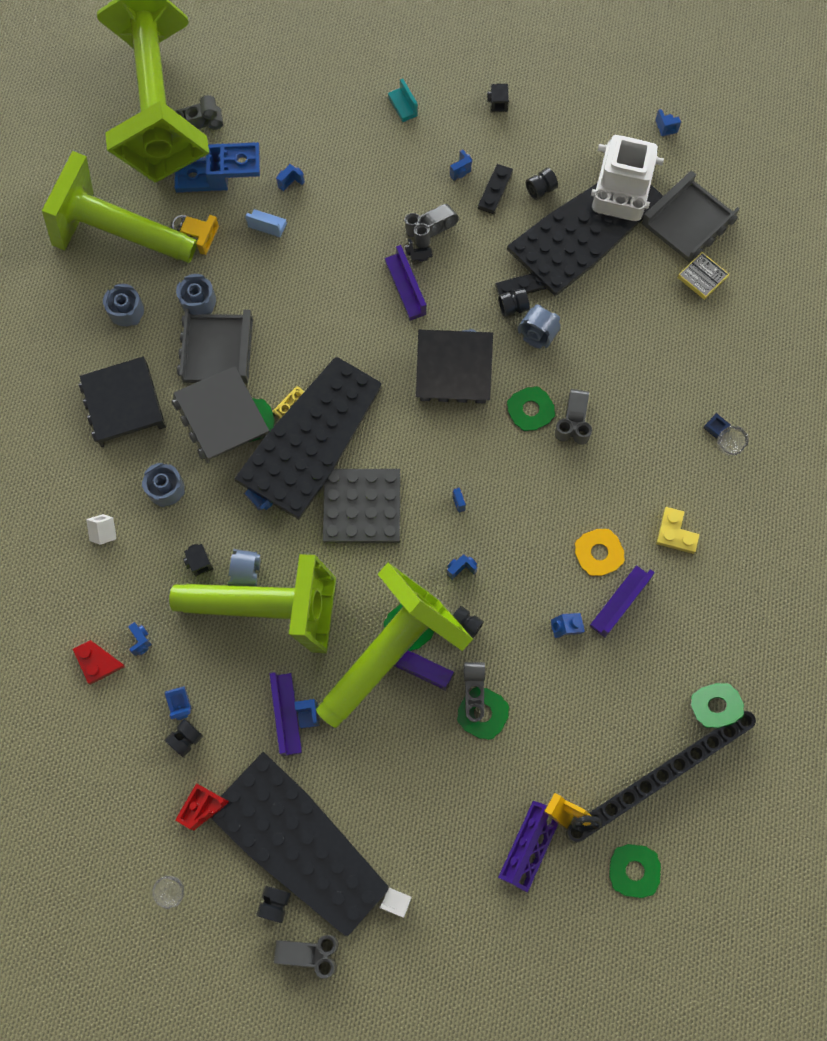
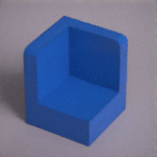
(667, 124)
(307, 713)

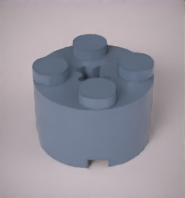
(196, 294)
(123, 305)
(539, 327)
(168, 493)
(243, 568)

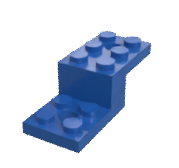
(218, 167)

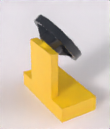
(203, 230)
(564, 811)

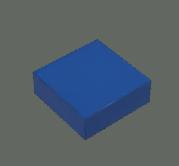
(459, 500)

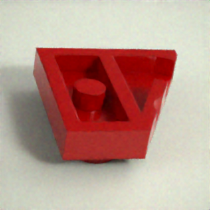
(95, 662)
(199, 807)

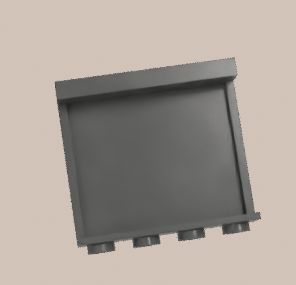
(689, 218)
(214, 345)
(219, 414)

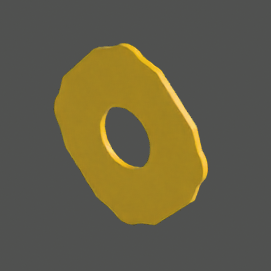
(588, 562)

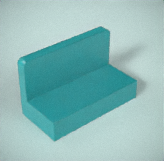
(404, 102)

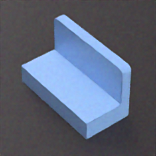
(266, 222)

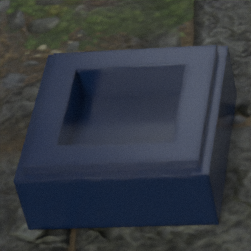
(716, 425)

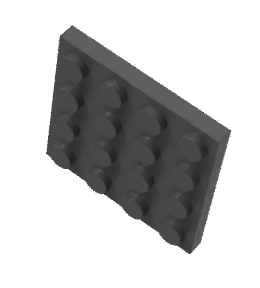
(362, 506)

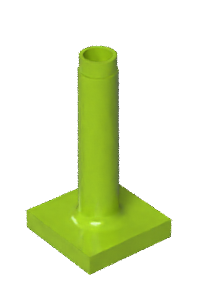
(74, 202)
(306, 605)
(418, 613)

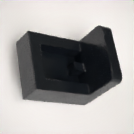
(419, 254)

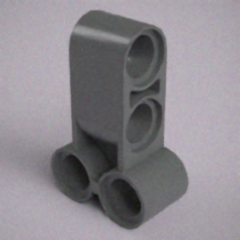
(203, 114)
(430, 224)
(575, 419)
(474, 677)
(306, 954)

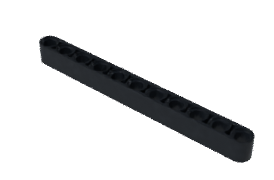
(670, 772)

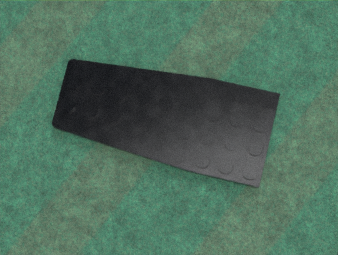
(571, 240)
(310, 438)
(299, 845)

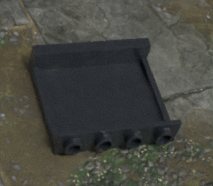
(454, 365)
(121, 400)

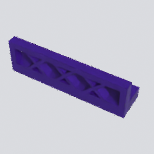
(406, 284)
(621, 601)
(425, 669)
(285, 714)
(526, 845)

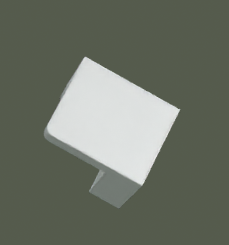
(101, 529)
(396, 902)

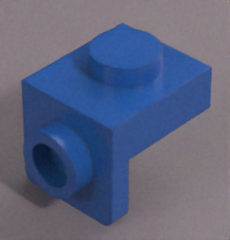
(462, 167)
(288, 175)
(257, 501)
(457, 566)
(567, 625)
(140, 634)
(178, 703)

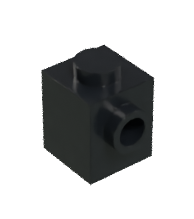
(498, 97)
(197, 559)

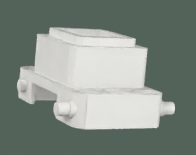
(624, 188)

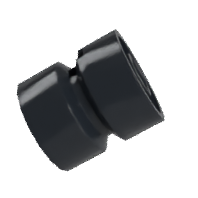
(539, 185)
(513, 302)
(470, 623)
(190, 735)
(273, 904)

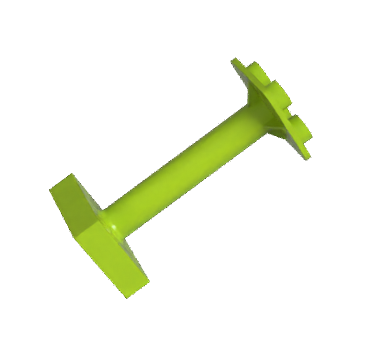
(157, 137)

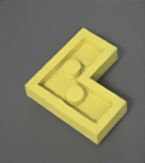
(672, 535)

